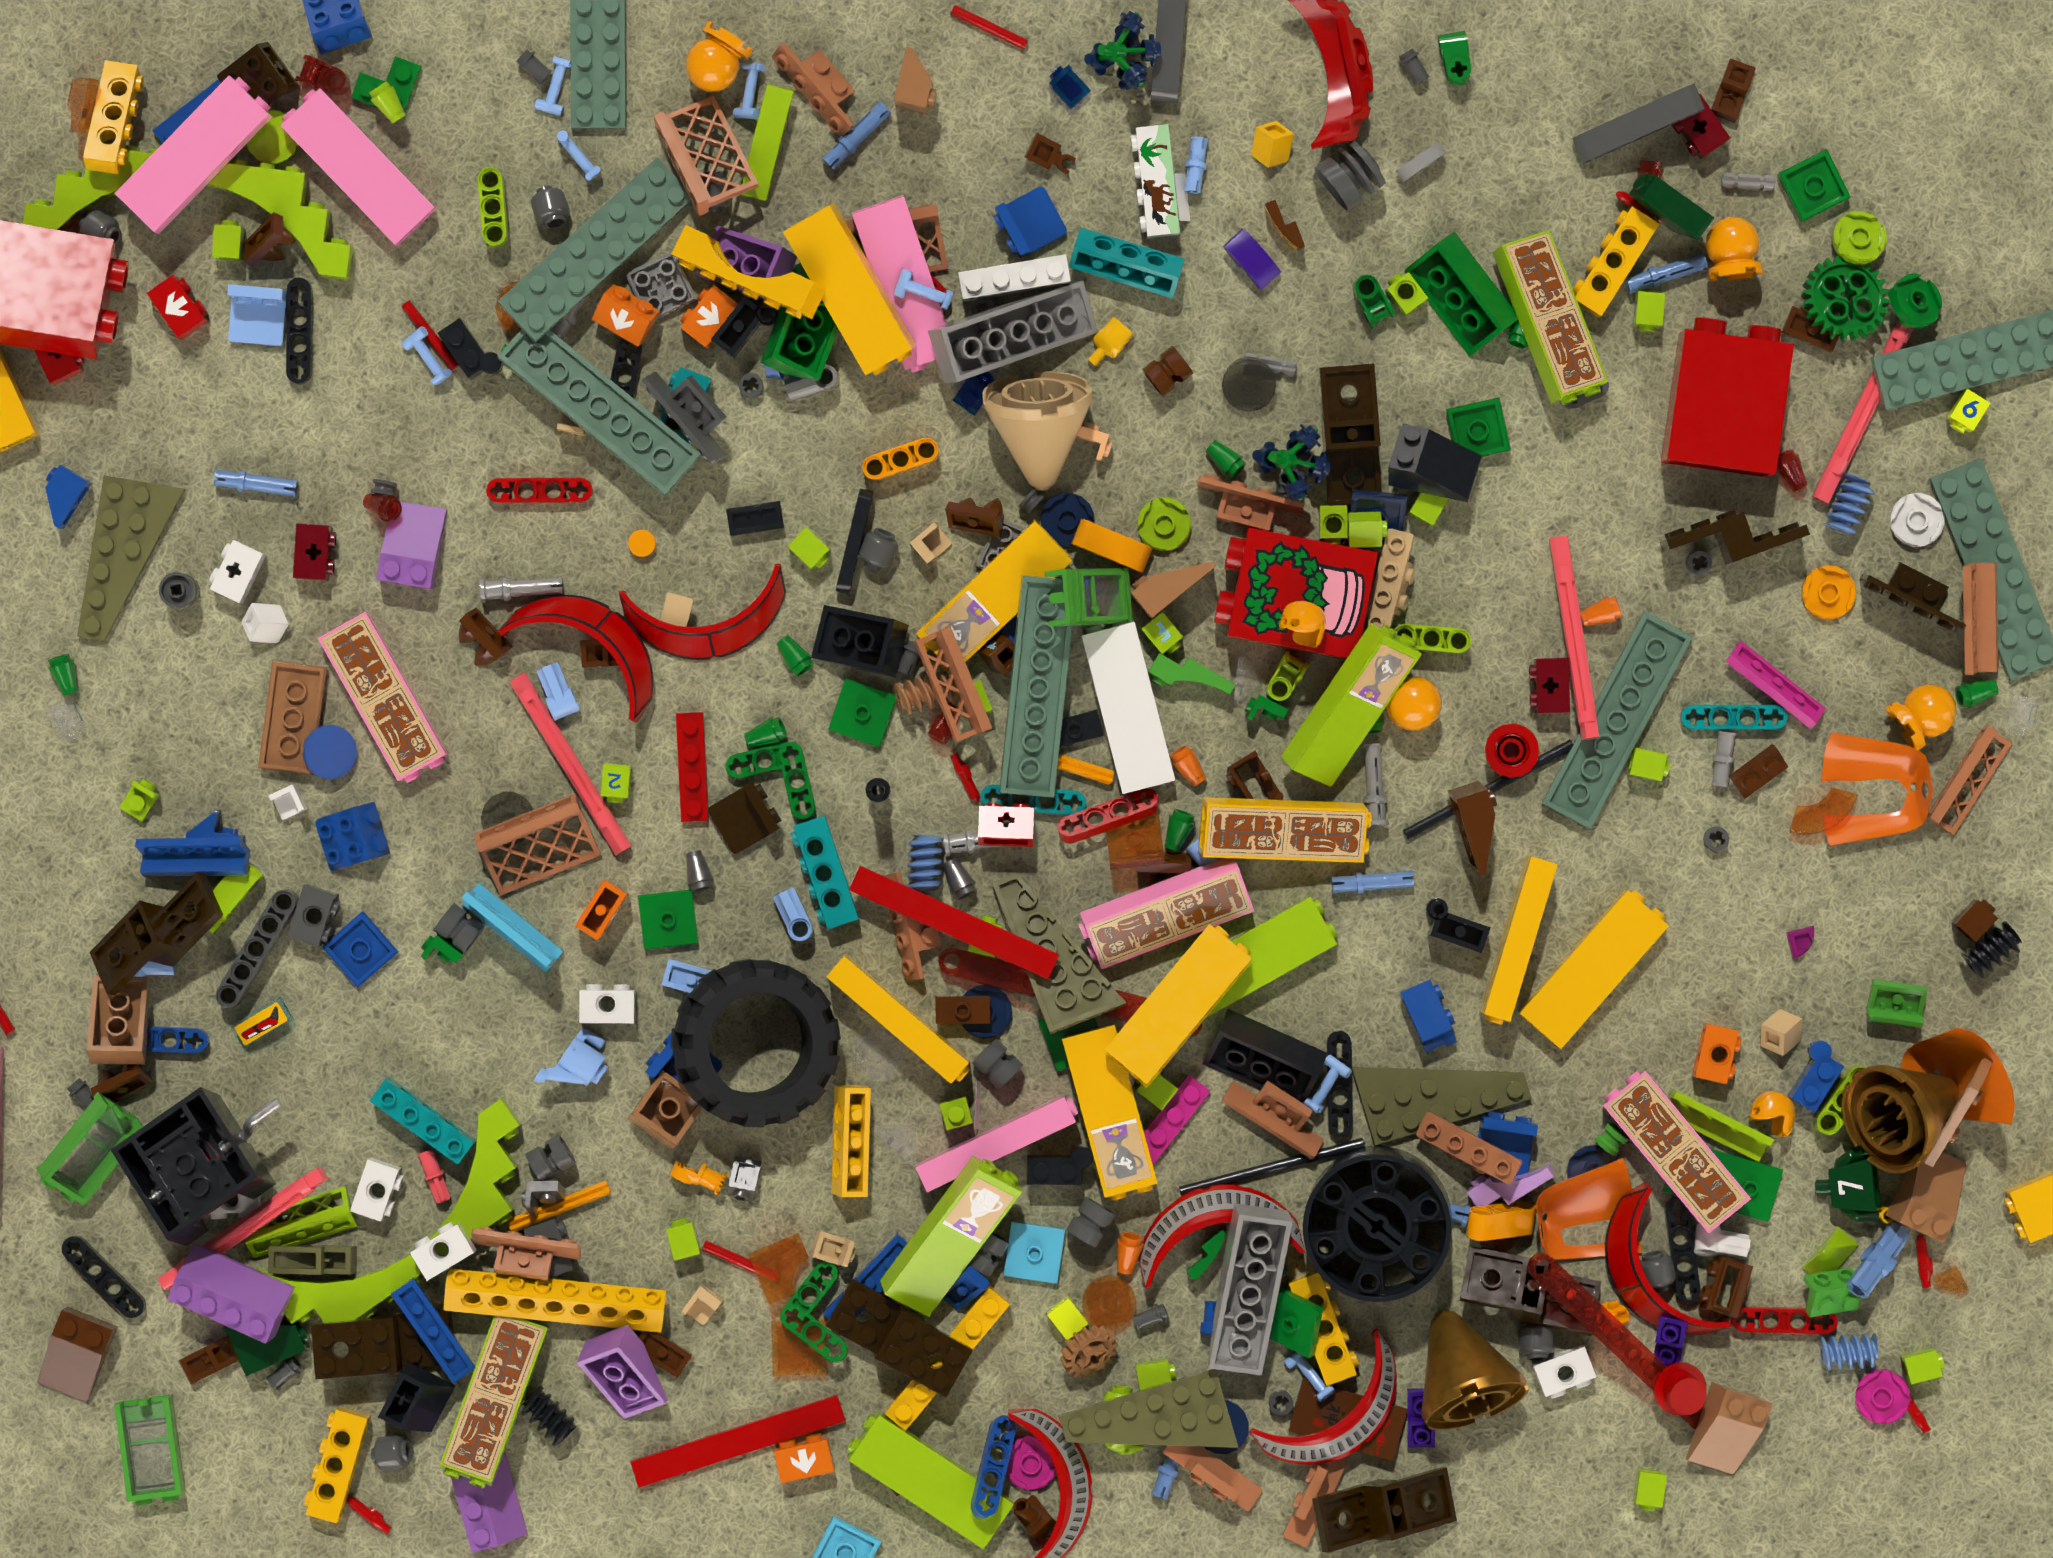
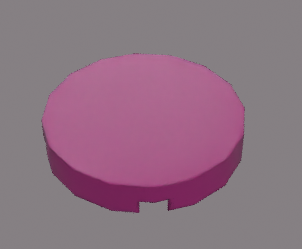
(1882, 1396)
(1030, 1464)

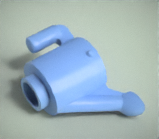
(579, 1062)

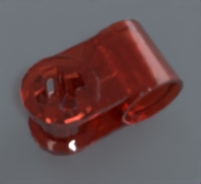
(318, 75)

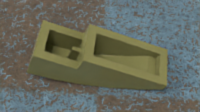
(312, 1259)

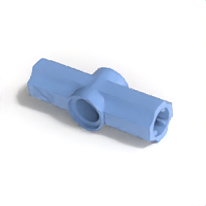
(1878, 1260)

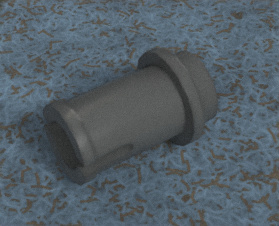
(533, 66)
(1413, 66)
(909, 659)
(81, 1092)
(1151, 1317)
(287, 1370)

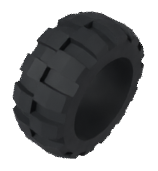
(817, 1056)

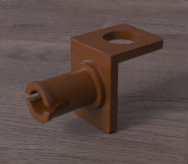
(1034, 1517)

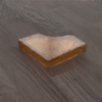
(81, 103)
(777, 1265)

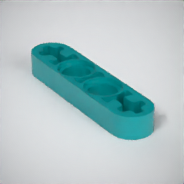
(1733, 713)
(1033, 801)

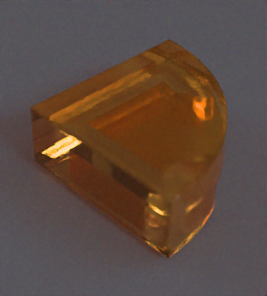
(1951, 1280)

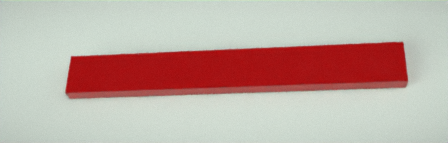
(954, 922)
(738, 1441)

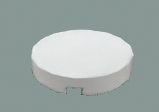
(1916, 520)

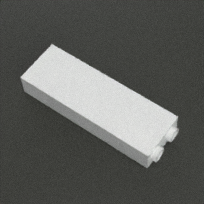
(1127, 706)

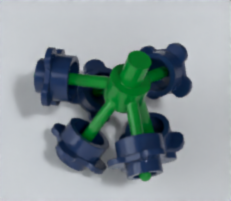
(1126, 42)
(1297, 447)

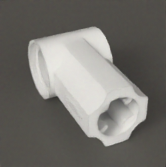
(1721, 1243)

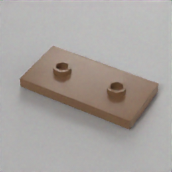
(291, 714)
(1970, 1095)

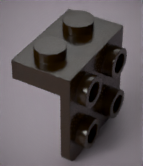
(744, 817)

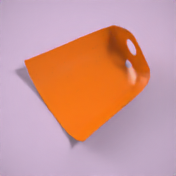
(1871, 759)
(1957, 1057)
(1580, 1201)

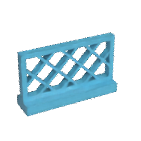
(512, 927)

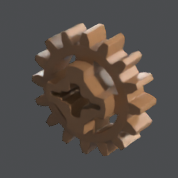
(1089, 1351)

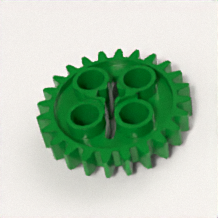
(1821, 300)

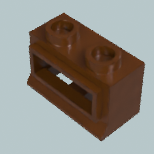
(1260, 772)
(1710, 1292)

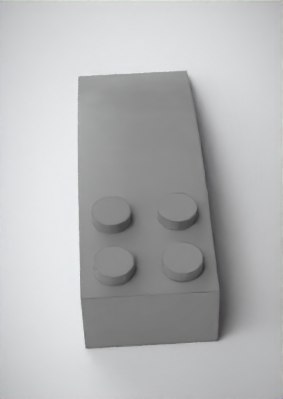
(1012, 332)
(1249, 1288)

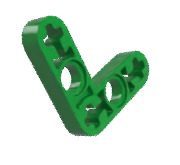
(778, 762)
(806, 1309)

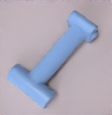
(549, 105)
(747, 110)
(578, 156)
(904, 283)
(415, 340)
(1336, 1068)
(1300, 1360)

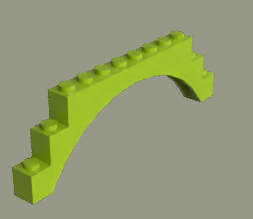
(270, 188)
(477, 1207)

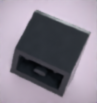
(416, 1399)

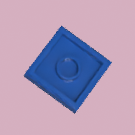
(360, 949)

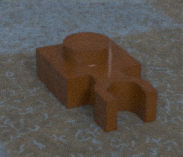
(1045, 152)

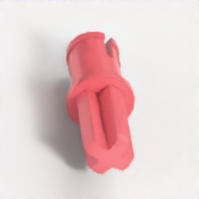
(434, 1176)

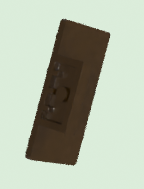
(1916, 589)

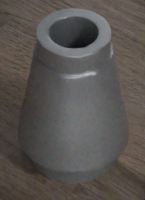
(698, 872)
(959, 880)

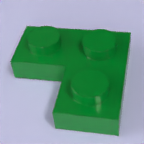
(401, 76)

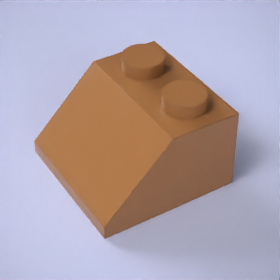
(914, 86)
(665, 1110)

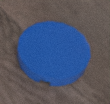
(329, 751)

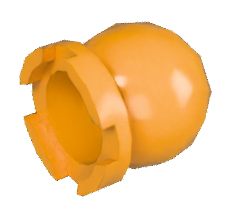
(714, 61)
(1732, 248)
(1415, 704)
(1925, 713)

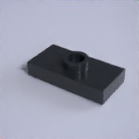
(755, 518)
(1080, 728)

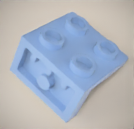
(257, 315)

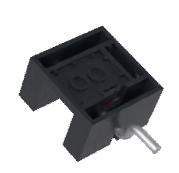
(182, 1180)

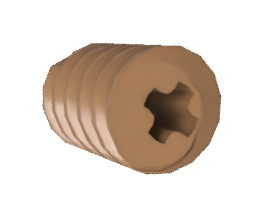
(919, 693)

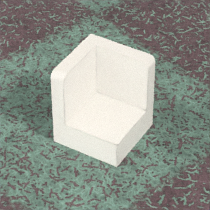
(264, 623)
(288, 801)

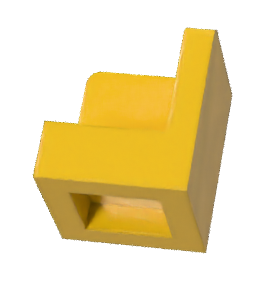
(1272, 144)

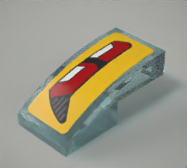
(262, 1023)

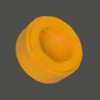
(642, 543)

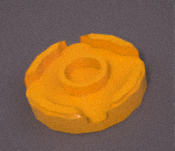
(1823, 586)

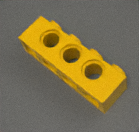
(114, 78)
(1642, 229)
(851, 1140)
(1331, 1369)
(332, 1507)

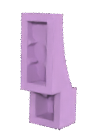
(1488, 1188)

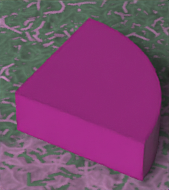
(1800, 940)

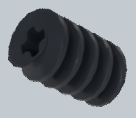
(1992, 949)
(548, 1416)

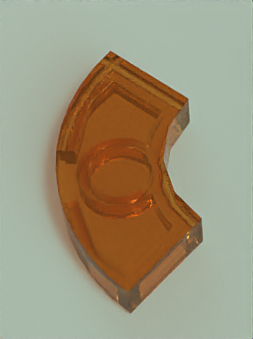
(1823, 815)

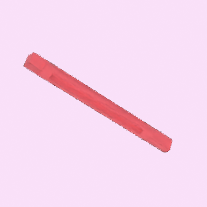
(1857, 423)
(1574, 637)
(570, 764)
(256, 1219)

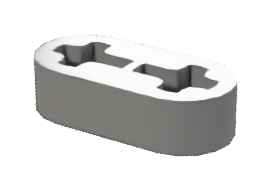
(1421, 162)

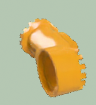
(705, 1176)

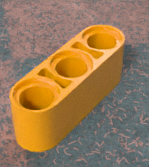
(886, 458)
(1111, 545)
(1500, 1221)

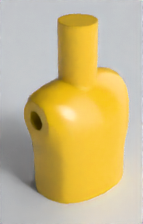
(1110, 341)

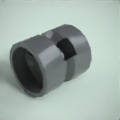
(179, 590)
(459, 928)
(997, 1063)
(550, 1159)
(1090, 1222)
(985, 1258)

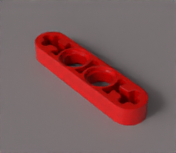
(539, 494)
(1106, 811)
(1783, 1324)

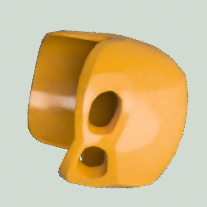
(1308, 622)
(1776, 1107)

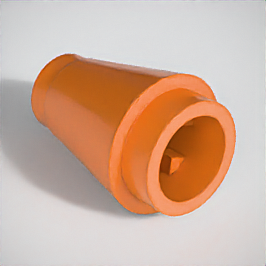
(1602, 612)
(1187, 764)
(1128, 1251)

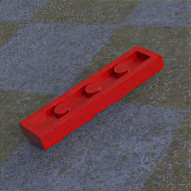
(692, 766)

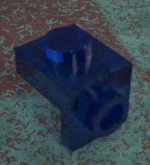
(971, 393)

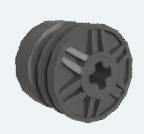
(1350, 175)

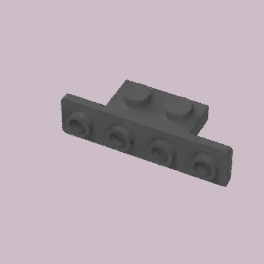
(691, 410)

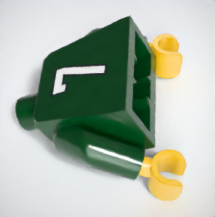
(1854, 1187)

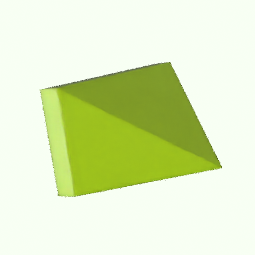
(1831, 1253)

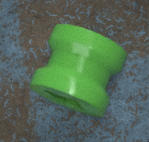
(1611, 1139)

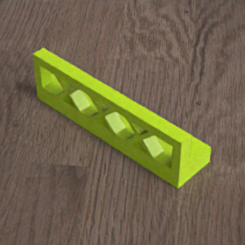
(1721, 1127)
(305, 1228)

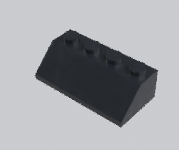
(1262, 1054)

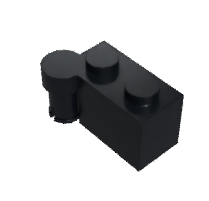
(742, 325)
(468, 351)
(1455, 928)
(1058, 1168)

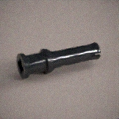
(884, 793)

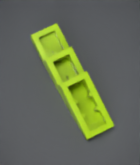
(768, 138)

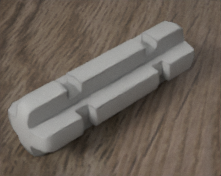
(1748, 181)
(1277, 365)

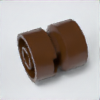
(1167, 371)

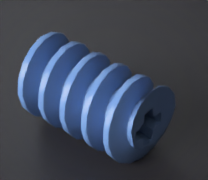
(1849, 505)
(924, 862)
(1849, 1351)

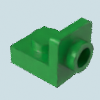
(1270, 709)
(445, 947)

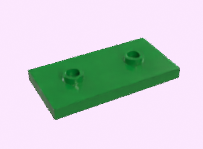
(1756, 1179)

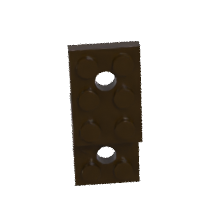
(1350, 430)
(1734, 536)
(156, 933)
(1519, 1290)
(899, 1337)
(374, 1344)
(1384, 1509)

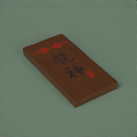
(1315, 1416)

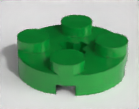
(1904, 306)

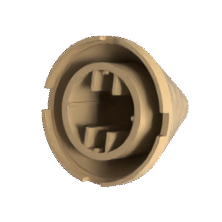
(1038, 420)

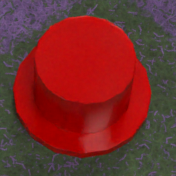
(1512, 750)
(1680, 1389)

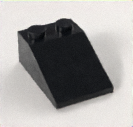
(1432, 464)
(860, 641)

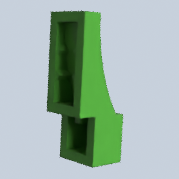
(1168, 671)

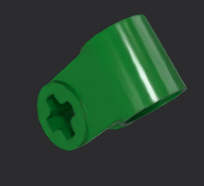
(1455, 53)
(1373, 301)

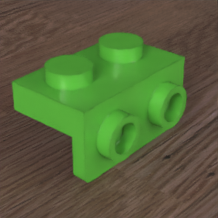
(1896, 1003)
(1830, 1293)

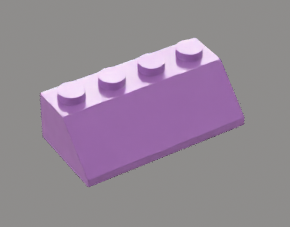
(231, 1293)
(492, 1512)

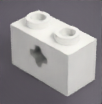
(249, 563)

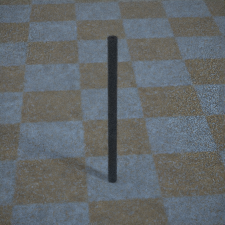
(1495, 785)
(1275, 1166)

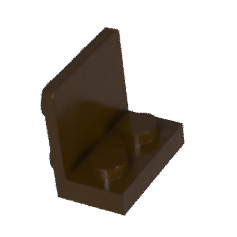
(262, 73)

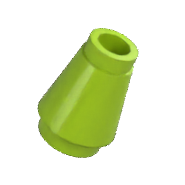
(387, 101)

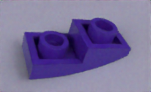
(1252, 258)
(1670, 1340)
(1417, 1432)

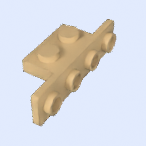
(1391, 580)

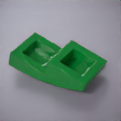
(1211, 1247)

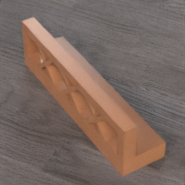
(1980, 617)
(961, 679)
(1963, 773)

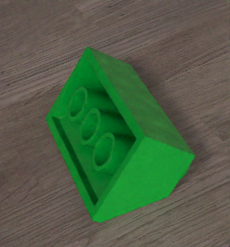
(1462, 293)
(801, 344)

